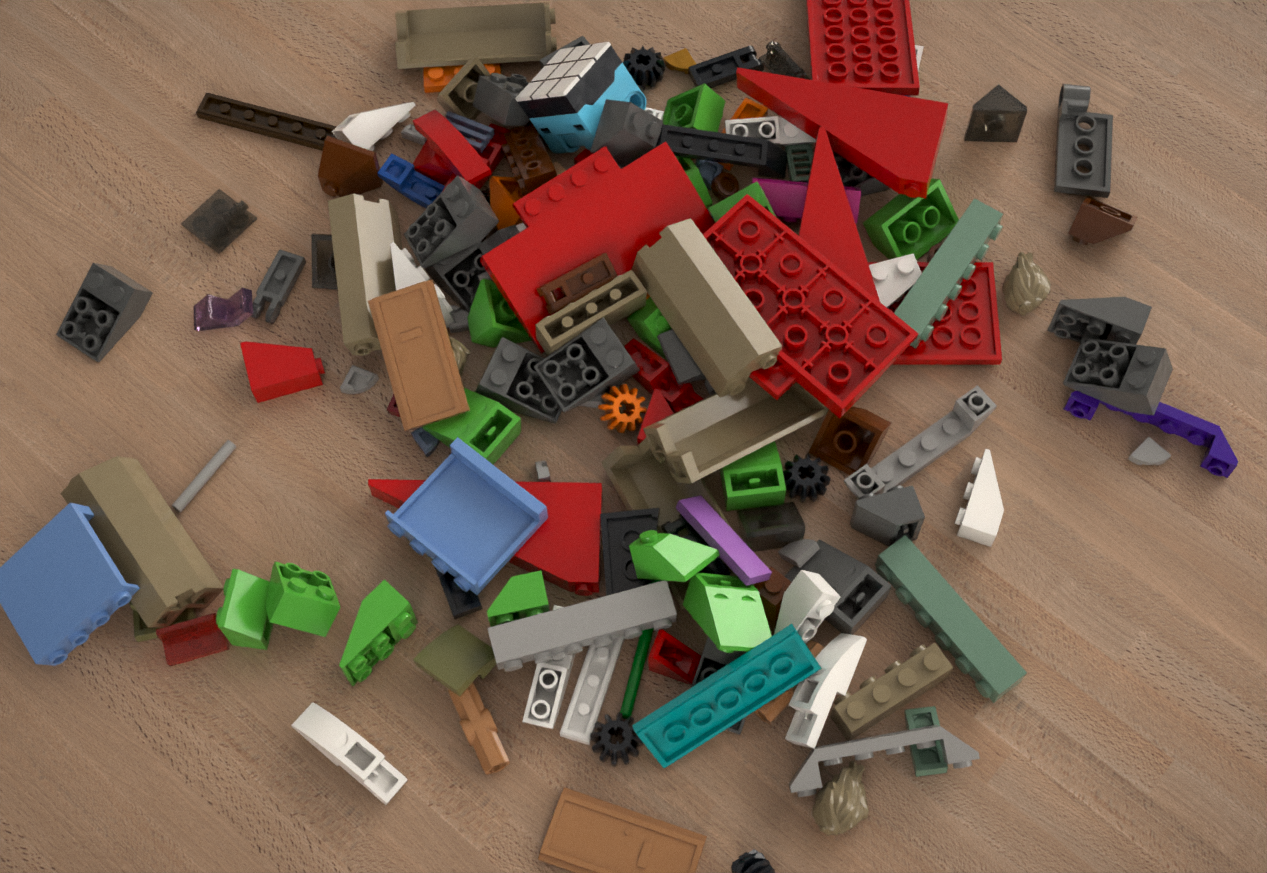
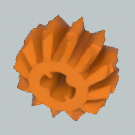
(630, 415)

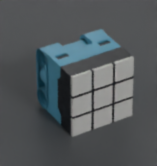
(571, 94)

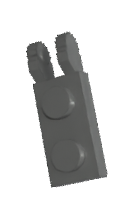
(277, 284)

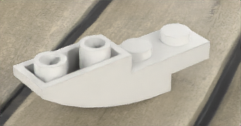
(770, 128)
(548, 689)
(817, 692)
(350, 751)

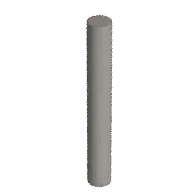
(204, 475)

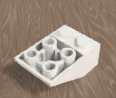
(408, 273)

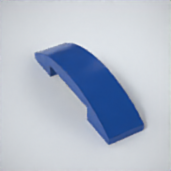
(410, 183)

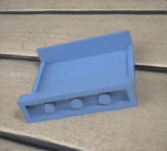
(468, 518)
(61, 586)

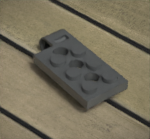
(1072, 111)

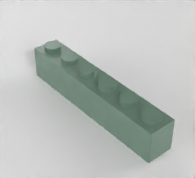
(948, 268)
(950, 619)

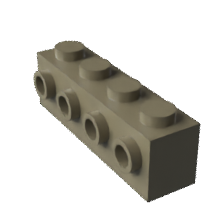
(612, 302)
(891, 691)

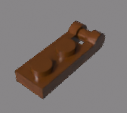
(578, 282)

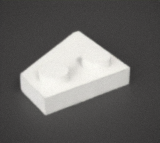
(895, 278)

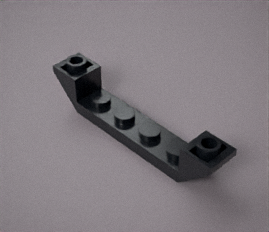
(726, 149)

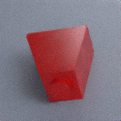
(280, 369)

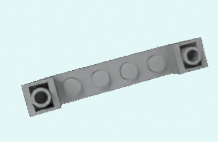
(924, 448)
(953, 752)

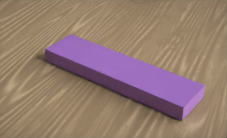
(723, 538)

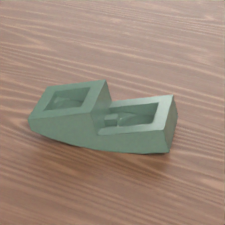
(926, 760)

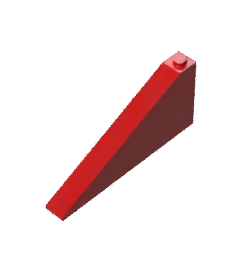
(877, 131)
(828, 219)
(562, 547)

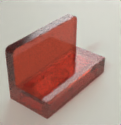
(192, 639)

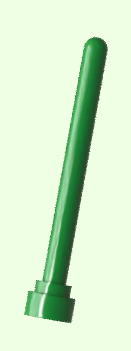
(636, 669)

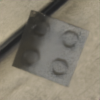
(219, 221)

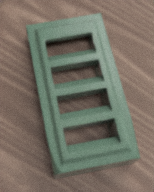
(792, 172)

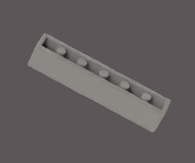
(582, 625)

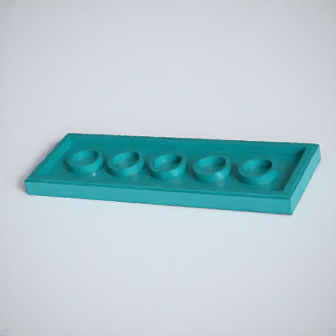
(727, 696)

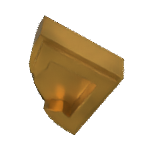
(679, 61)

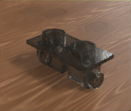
(780, 62)

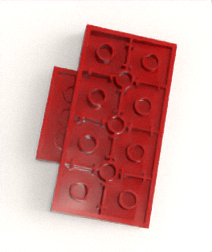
(587, 214)
(828, 325)

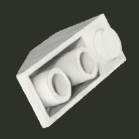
(368, 127)
(984, 506)
(806, 604)

